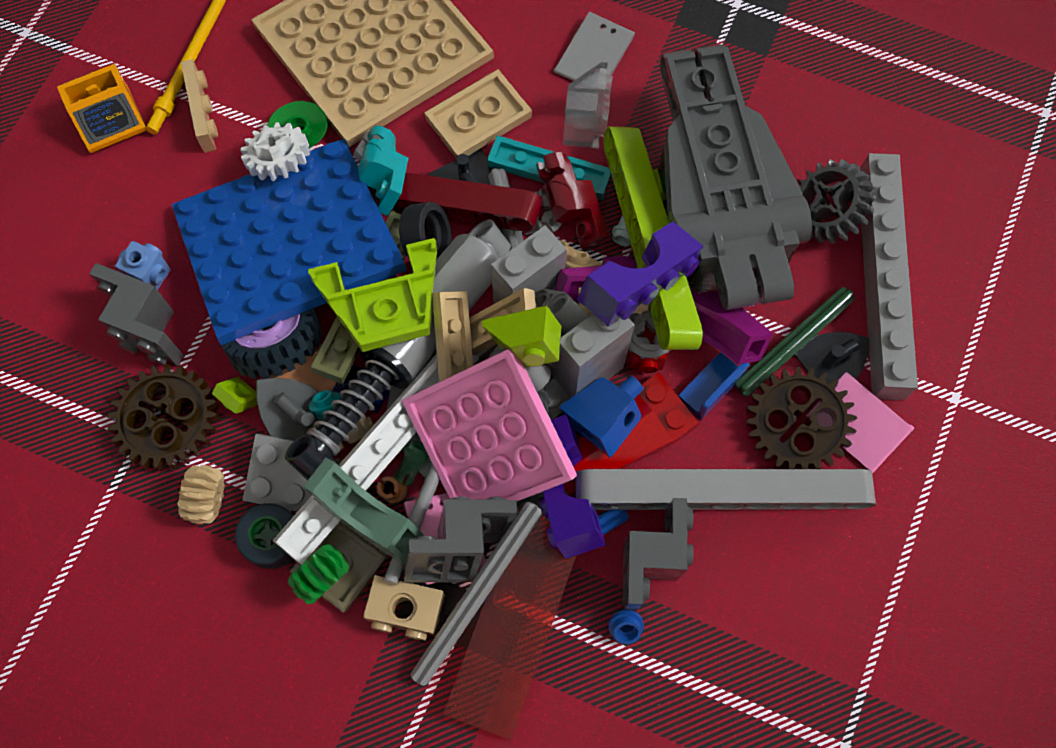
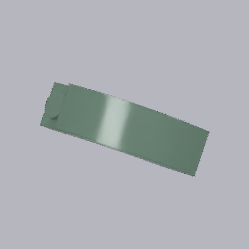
(361, 511)

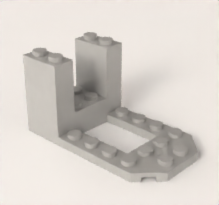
(585, 351)

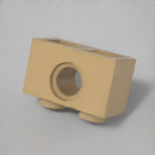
(386, 597)

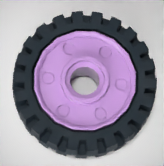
(276, 346)

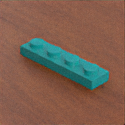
(522, 160)

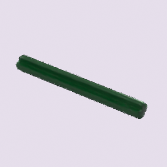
(794, 341)

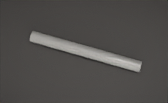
(417, 515)

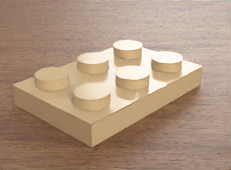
(478, 114)

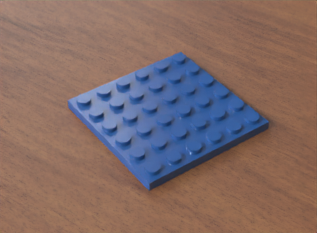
(262, 236)

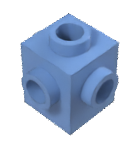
(143, 263)

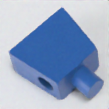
(605, 412)

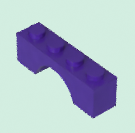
(618, 290)
(572, 520)

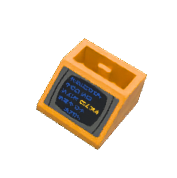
(102, 108)

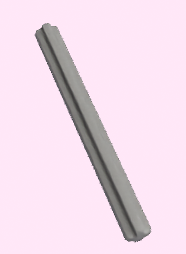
(476, 593)

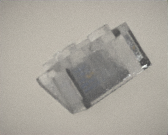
(588, 108)

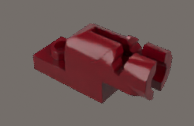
(572, 199)

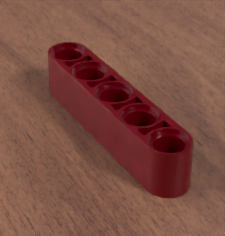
(473, 201)

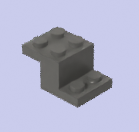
(136, 316)
(461, 535)
(656, 555)

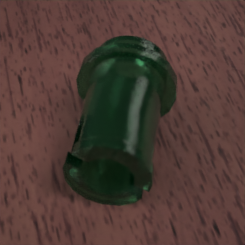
(411, 462)

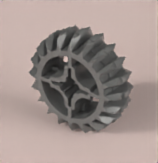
(854, 183)

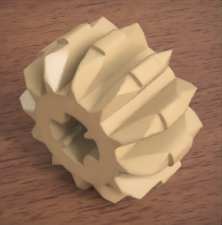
(201, 494)

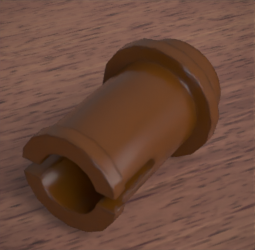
(399, 489)

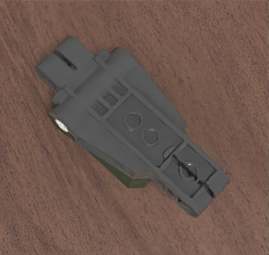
(729, 183)

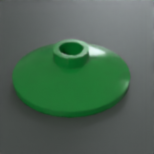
(304, 115)

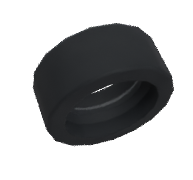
(435, 222)

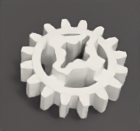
(275, 151)

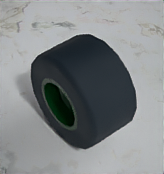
(256, 532)

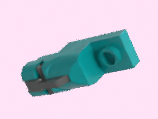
(381, 166)

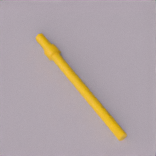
(164, 104)

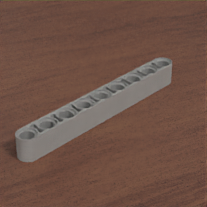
(726, 488)

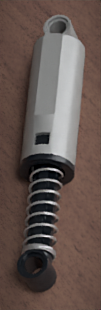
(461, 267)

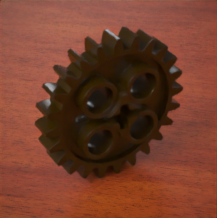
(823, 440)
(145, 442)

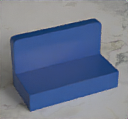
(712, 385)

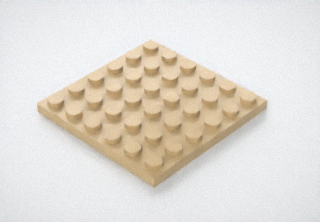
(371, 56)

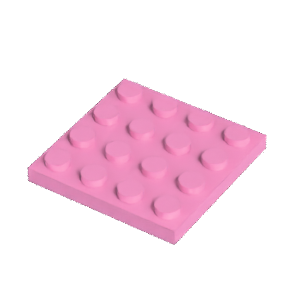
(490, 432)

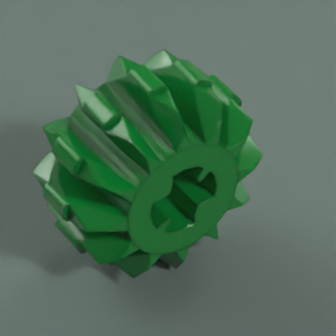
(318, 574)

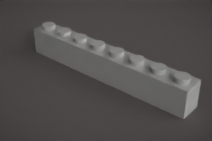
(888, 283)

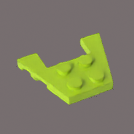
(387, 309)

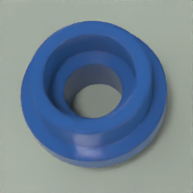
(626, 626)

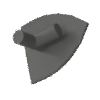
(285, 407)

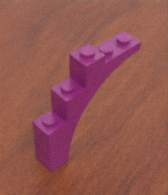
(730, 331)

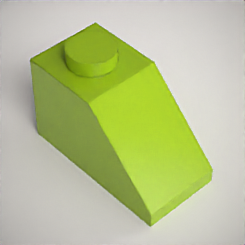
(529, 334)

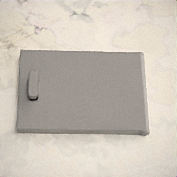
(594, 45)

